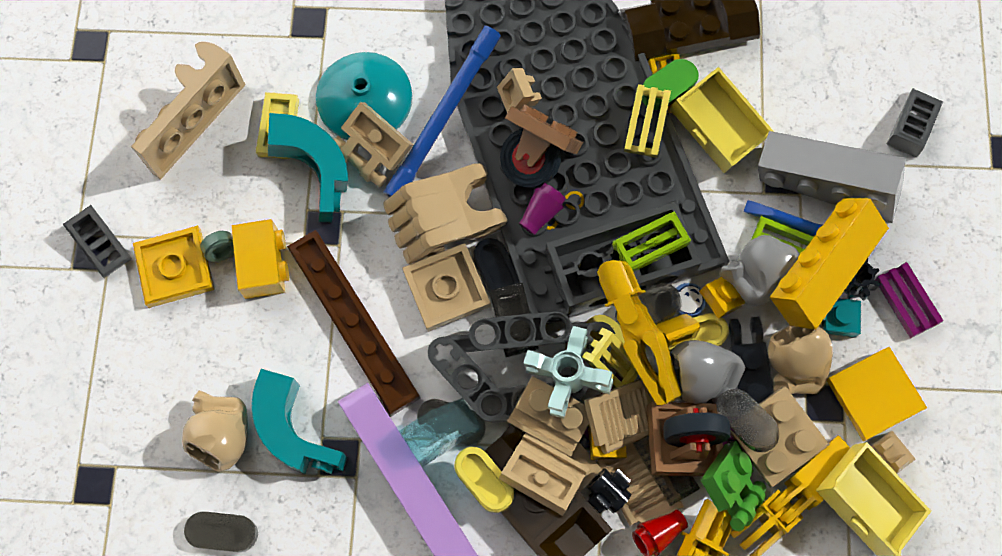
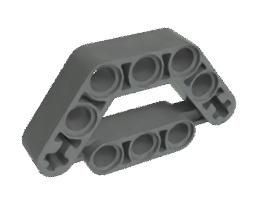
(503, 340)

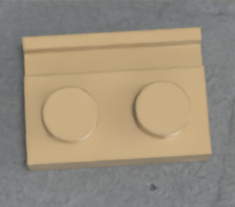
(534, 418)
(543, 473)

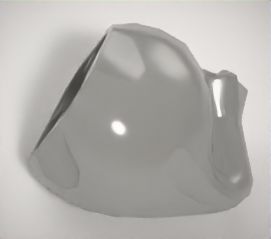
(760, 268)
(705, 370)

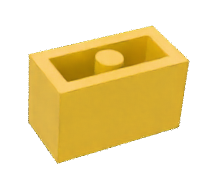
(259, 258)

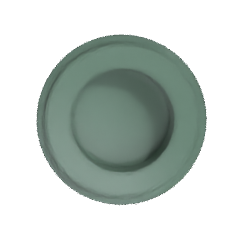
(217, 246)

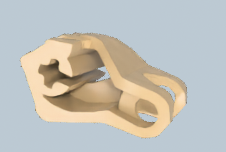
(437, 213)

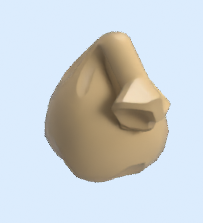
(801, 359)
(216, 431)

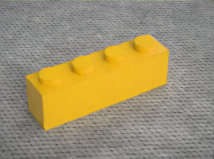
(829, 262)

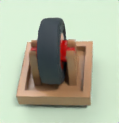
(533, 152)
(685, 437)

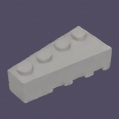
(832, 171)

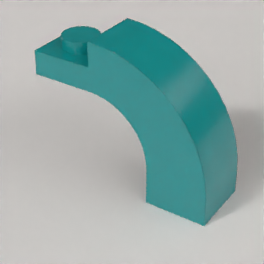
(309, 143)
(271, 414)

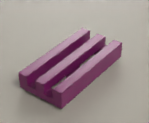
(918, 292)

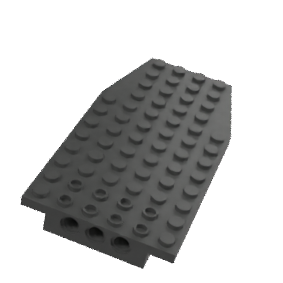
(590, 84)

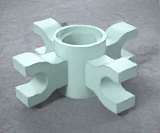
(597, 379)

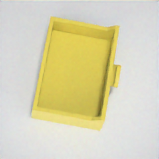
(721, 119)
(873, 500)

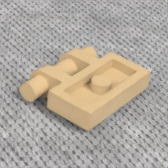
(376, 137)

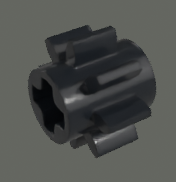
(866, 282)
(609, 490)

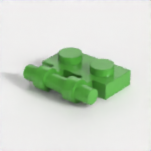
(731, 488)

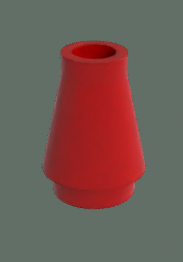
(656, 534)

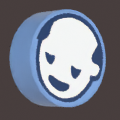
(692, 300)

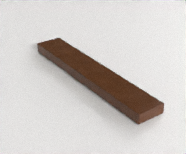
(354, 323)

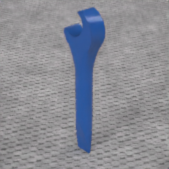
(797, 223)

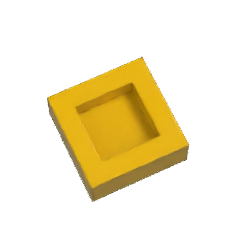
(722, 297)

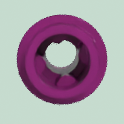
(542, 208)

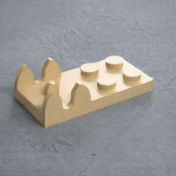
(192, 111)

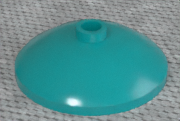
(386, 90)

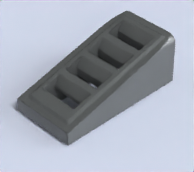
(907, 142)
(83, 219)

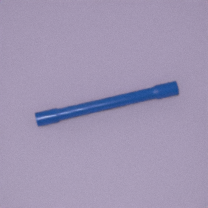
(478, 55)

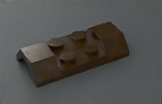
(689, 25)
(542, 527)

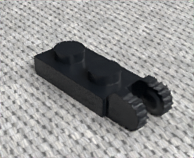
(757, 374)

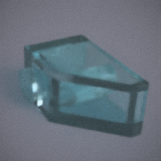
(440, 430)

